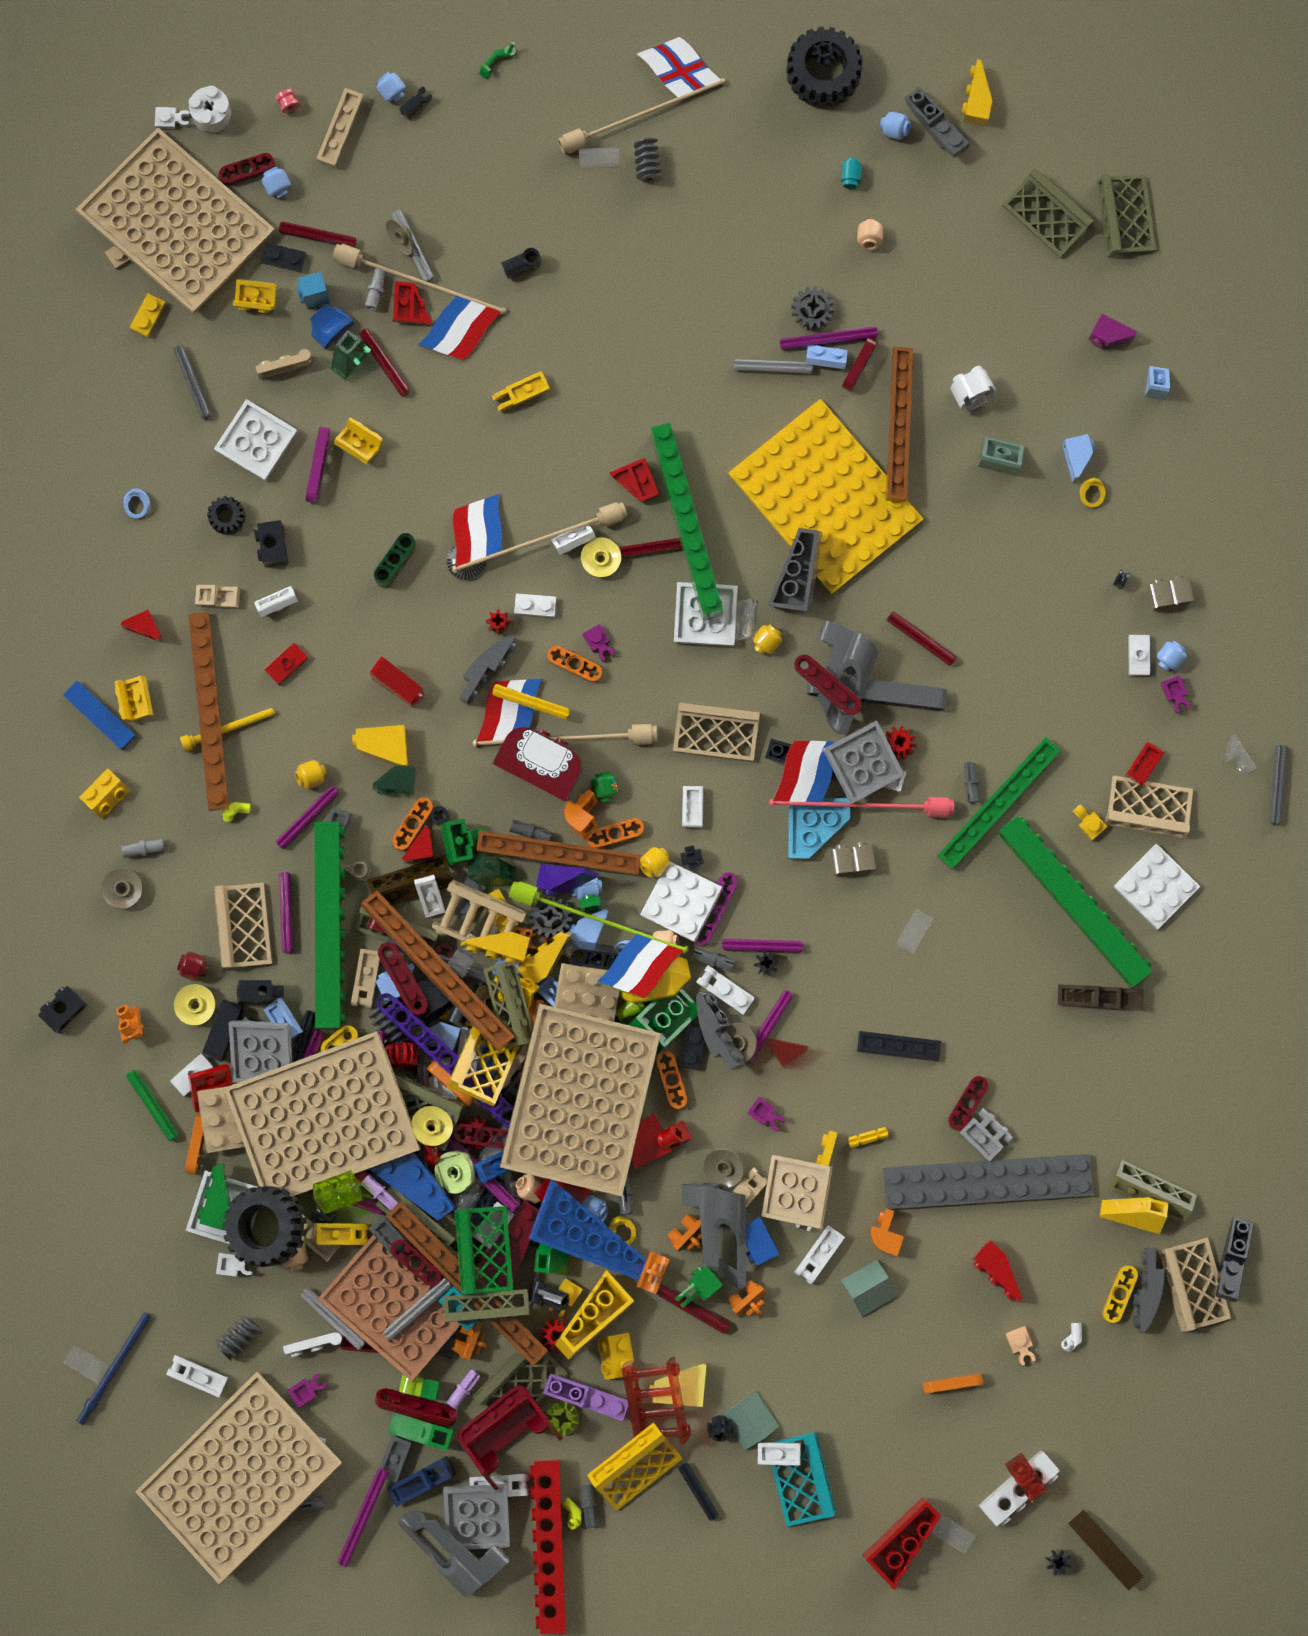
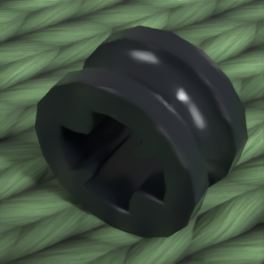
(1121, 579)
(438, 809)

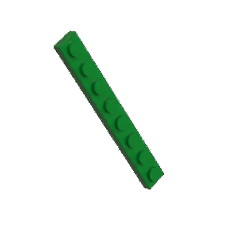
(998, 803)

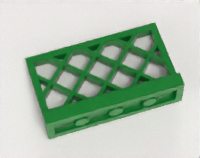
(466, 1247)

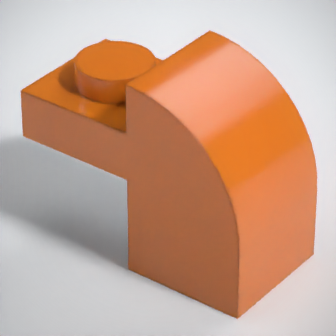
(578, 815)
(882, 1238)

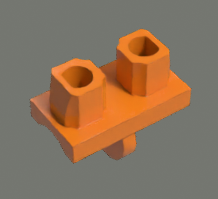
(129, 1023)
(679, 1239)
(653, 1272)
(755, 1293)
(466, 1348)

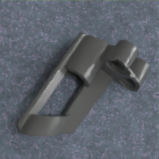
(852, 655)
(717, 1210)
(463, 1568)

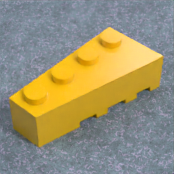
(597, 1312)

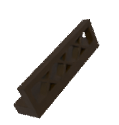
(405, 889)

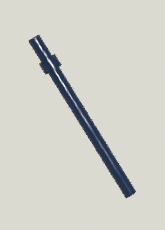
(92, 1403)

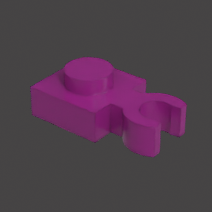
(597, 640)
(1175, 690)
(762, 1112)
(304, 1391)

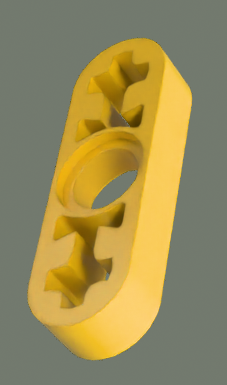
(1118, 1310)

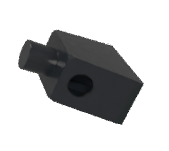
(248, 991)
(437, 1001)

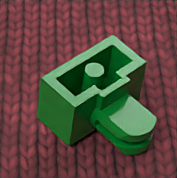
(459, 841)
(703, 1283)

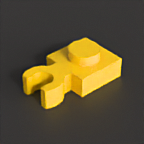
(573, 1291)

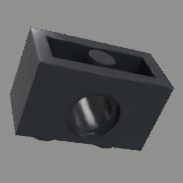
(271, 531)
(74, 1006)

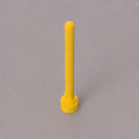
(190, 741)

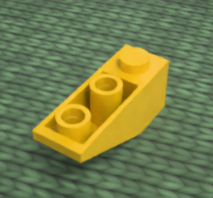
(979, 100)
(505, 946)
(544, 962)
(1136, 1212)

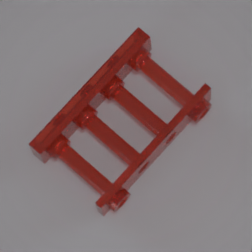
(635, 1395)

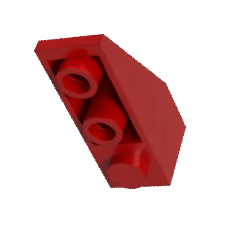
(996, 1265)

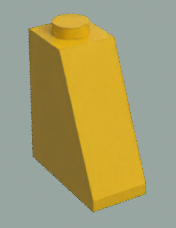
(383, 743)

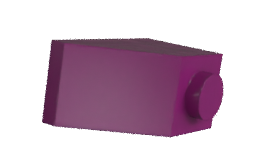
(1110, 333)

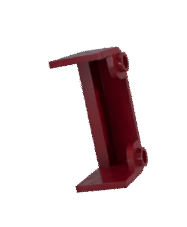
(501, 1425)

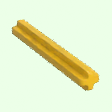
(531, 702)

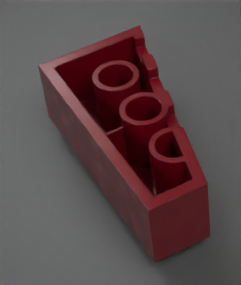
(519, 1232)

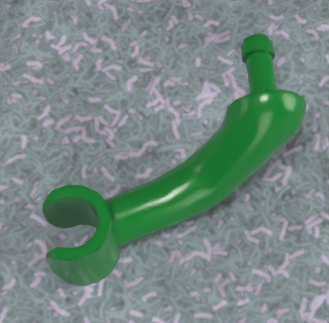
(485, 69)

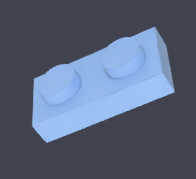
(826, 356)
(279, 1013)

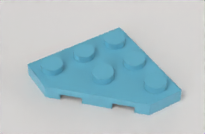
(813, 826)

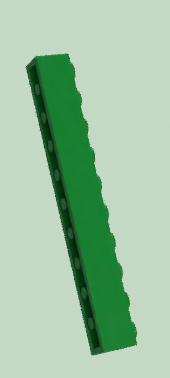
(686, 522)
(1074, 901)
(328, 920)

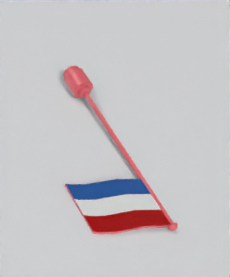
(809, 775)

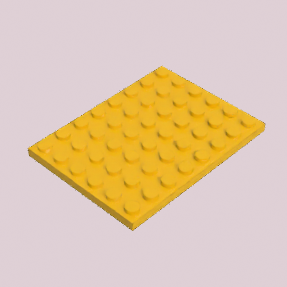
(825, 482)

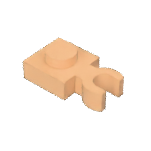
(1019, 1342)

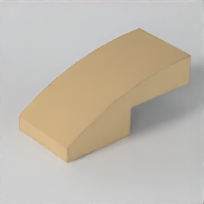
(217, 596)

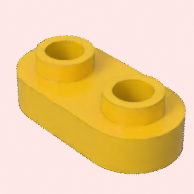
(338, 1037)

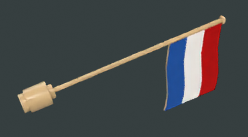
(458, 325)
(480, 532)
(504, 716)

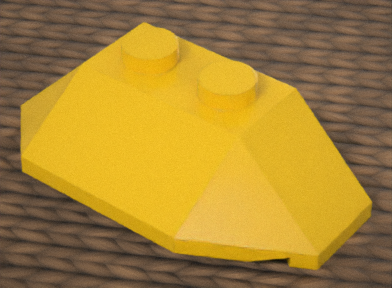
(670, 984)

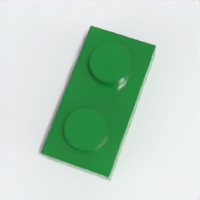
(590, 904)

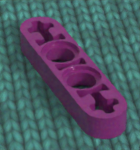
(317, 465)
(718, 910)

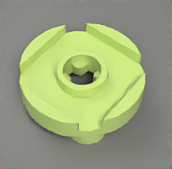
(465, 1169)

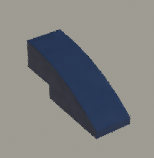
(421, 1481)

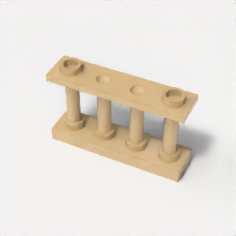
(476, 899)

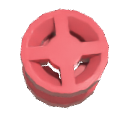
(287, 100)

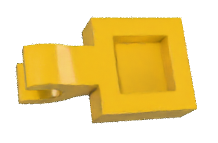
(1090, 824)

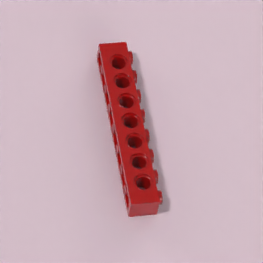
(556, 1623)

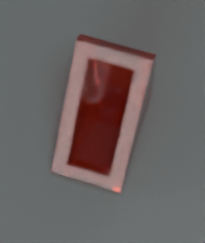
(785, 1051)

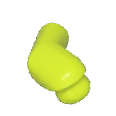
(235, 808)
(574, 1514)

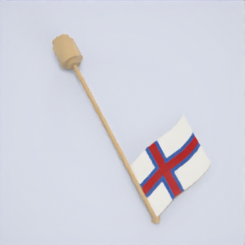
(676, 68)

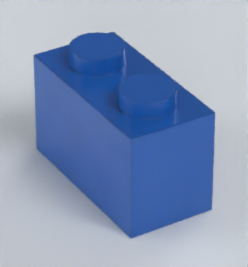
(759, 1243)

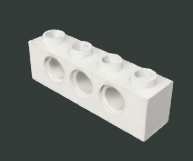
(990, 1505)

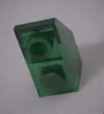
(348, 354)
(397, 780)
(490, 871)

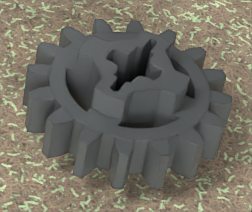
(805, 308)
(542, 916)

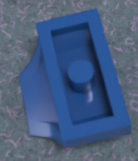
(329, 325)

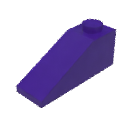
(562, 879)

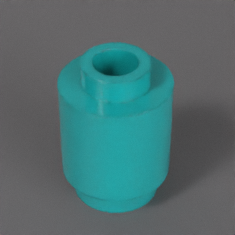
(851, 173)

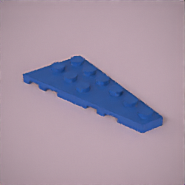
(416, 1182)
(576, 1231)

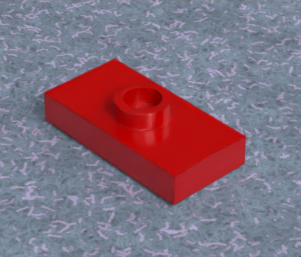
(286, 663)
(1144, 763)

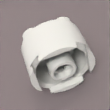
(206, 99)
(972, 388)

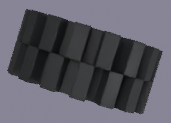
(217, 506)

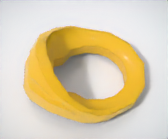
(1085, 486)
(620, 1220)

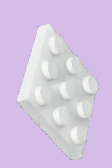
(255, 440)
(688, 620)
(1156, 886)
(681, 901)
(235, 1187)

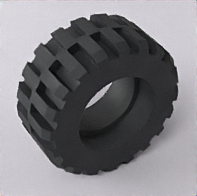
(817, 90)
(239, 1226)

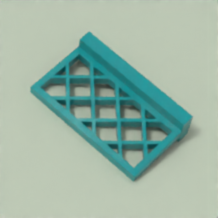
(820, 1480)

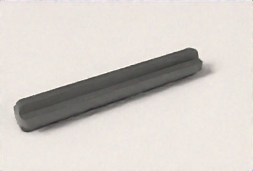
(192, 382)
(1278, 784)

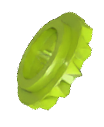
(571, 1413)

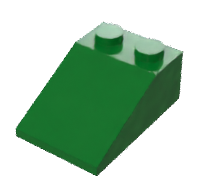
(667, 1017)

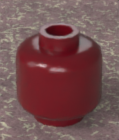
(192, 966)

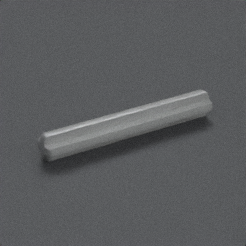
(417, 254)
(773, 366)
(312, 1299)
(418, 1308)

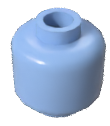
(391, 87)
(895, 125)
(276, 182)
(1172, 656)
(589, 888)
(596, 1207)

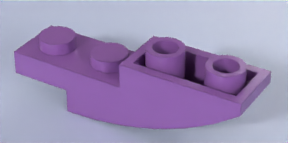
(586, 1397)

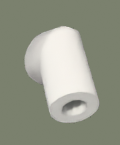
(1074, 1338)

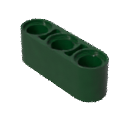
(394, 569)

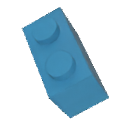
(312, 290)

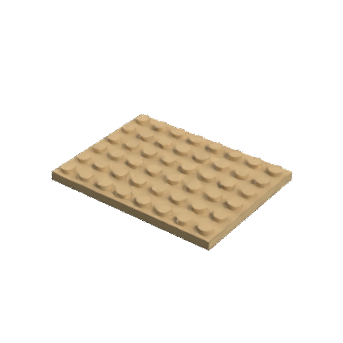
(175, 220)
(580, 1100)
(323, 1116)
(239, 1477)

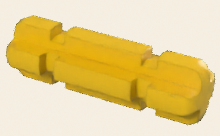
(868, 1137)

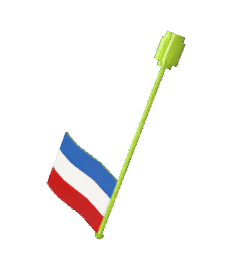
(639, 962)

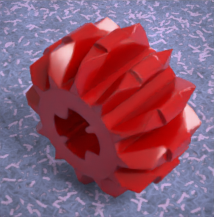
(907, 745)
(402, 1054)
(482, 1135)
(558, 1328)

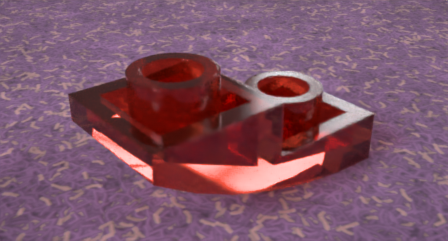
(1026, 1477)

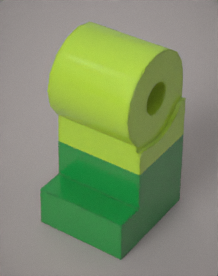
(420, 1387)

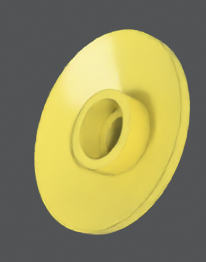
(601, 547)
(185, 999)
(433, 1117)

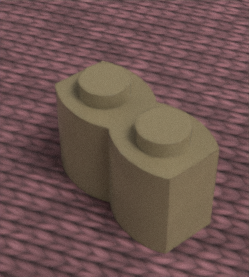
(1170, 593)
(853, 859)

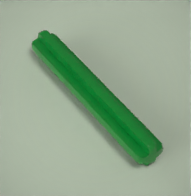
(152, 1105)

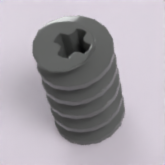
(645, 160)
(387, 1026)
(237, 1337)

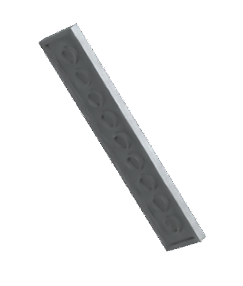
(988, 1181)

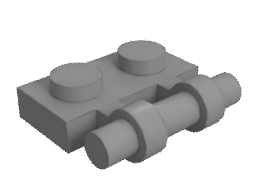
(981, 1139)

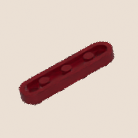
(827, 684)
(403, 979)
(416, 1407)

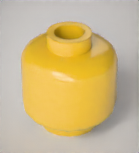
(767, 639)
(310, 774)
(654, 862)

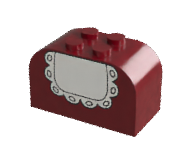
(540, 761)

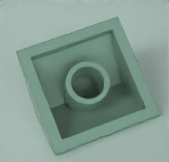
(1001, 456)
(869, 1288)
(751, 1420)

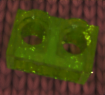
(337, 1192)

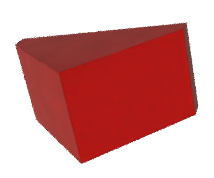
(143, 625)
(421, 848)

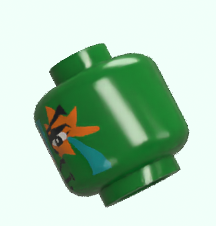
(604, 786)

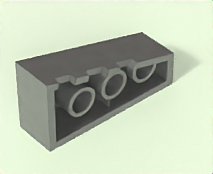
(799, 572)

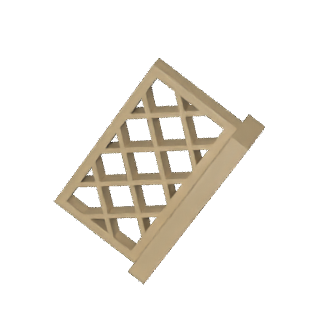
(719, 714)
(1142, 822)
(224, 926)
(1177, 1288)

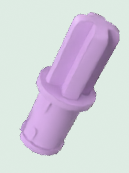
(379, 1192)
(463, 1389)

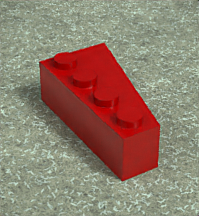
(902, 1542)

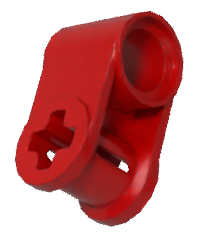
(674, 1136)

